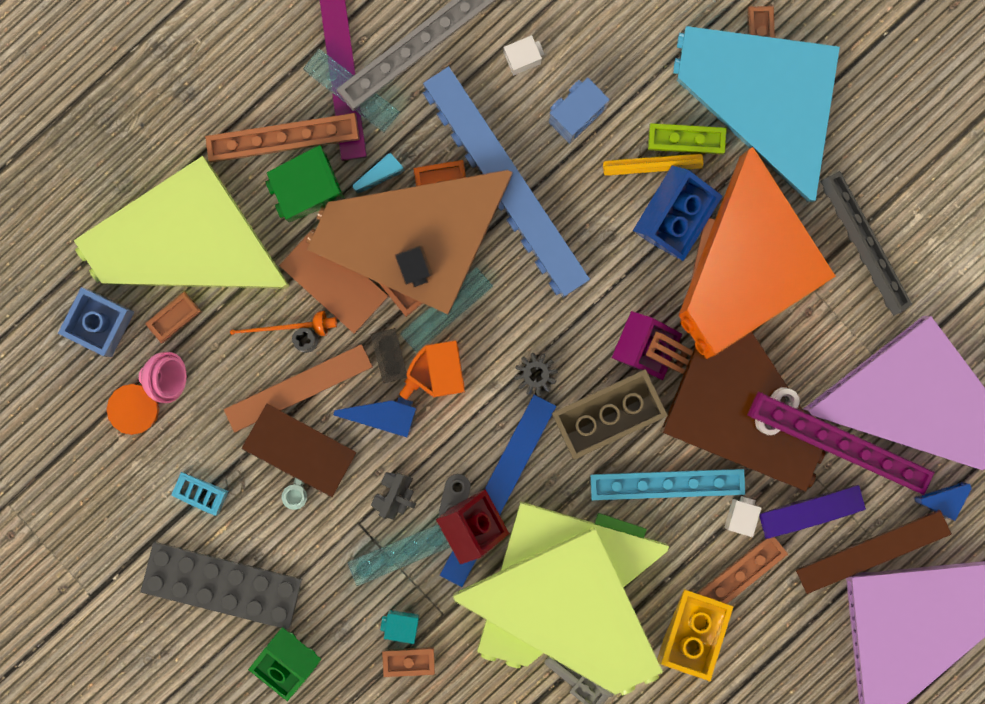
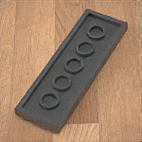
(221, 585)

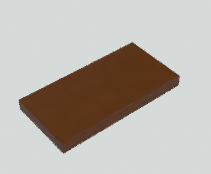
(299, 450)

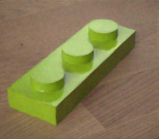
(687, 138)

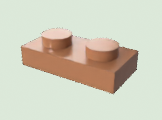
(408, 662)

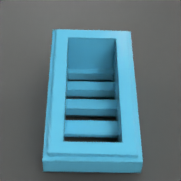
(381, 172)
(218, 501)

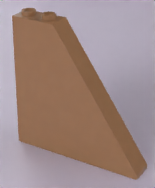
(440, 216)

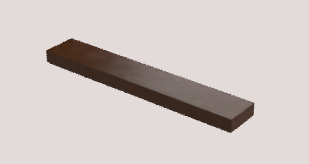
(873, 551)

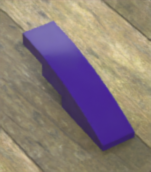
(812, 511)

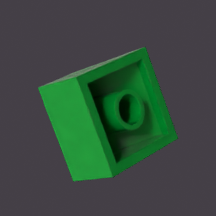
(285, 664)

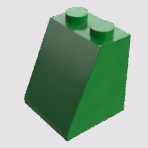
(303, 184)

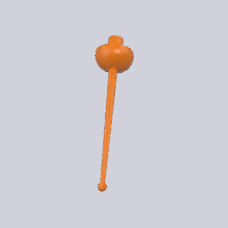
(319, 323)

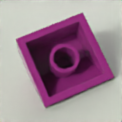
(636, 341)

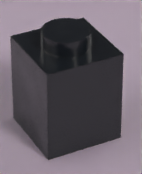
(414, 266)

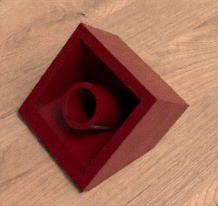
(472, 527)

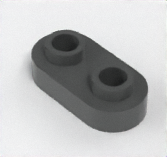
(450, 496)

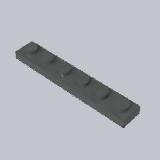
(866, 243)

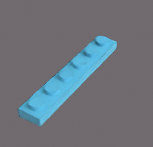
(667, 484)

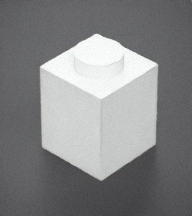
(523, 55)
(743, 516)

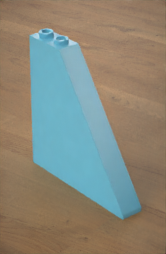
(767, 94)

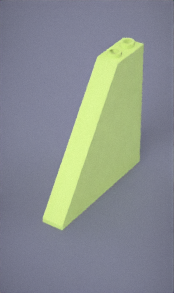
(180, 236)
(541, 528)
(571, 610)

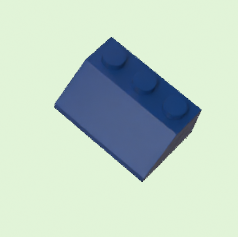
(677, 212)

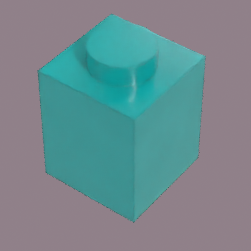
(400, 626)

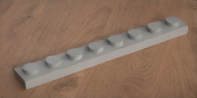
(410, 50)

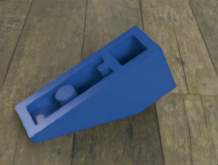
(387, 416)

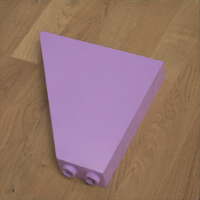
(914, 395)
(913, 626)

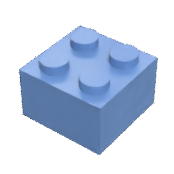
(578, 110)
(96, 322)

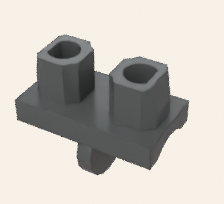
(397, 498)

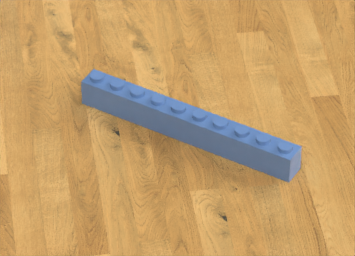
(518, 200)

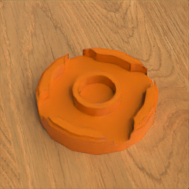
(132, 409)

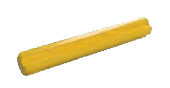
(652, 164)

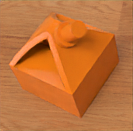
(435, 371)

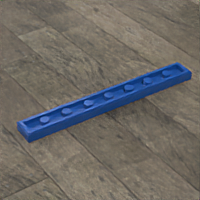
(507, 472)

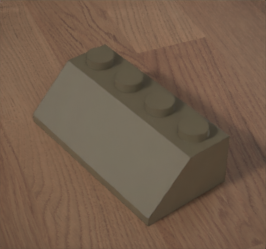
(609, 414)

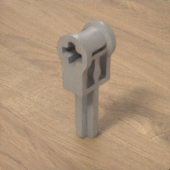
(581, 688)

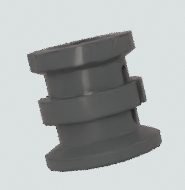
(311, 335)

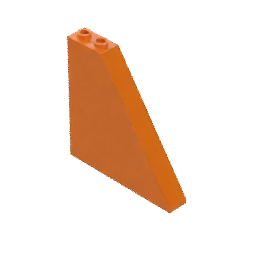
(751, 263)

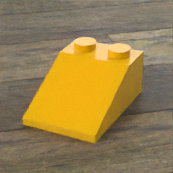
(695, 635)

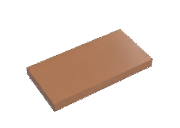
(340, 290)

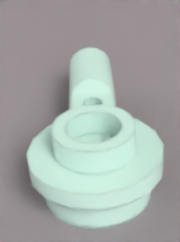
(294, 495)

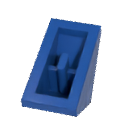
(948, 500)

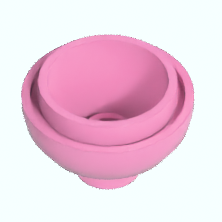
(163, 377)

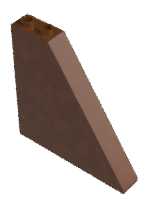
(714, 409)

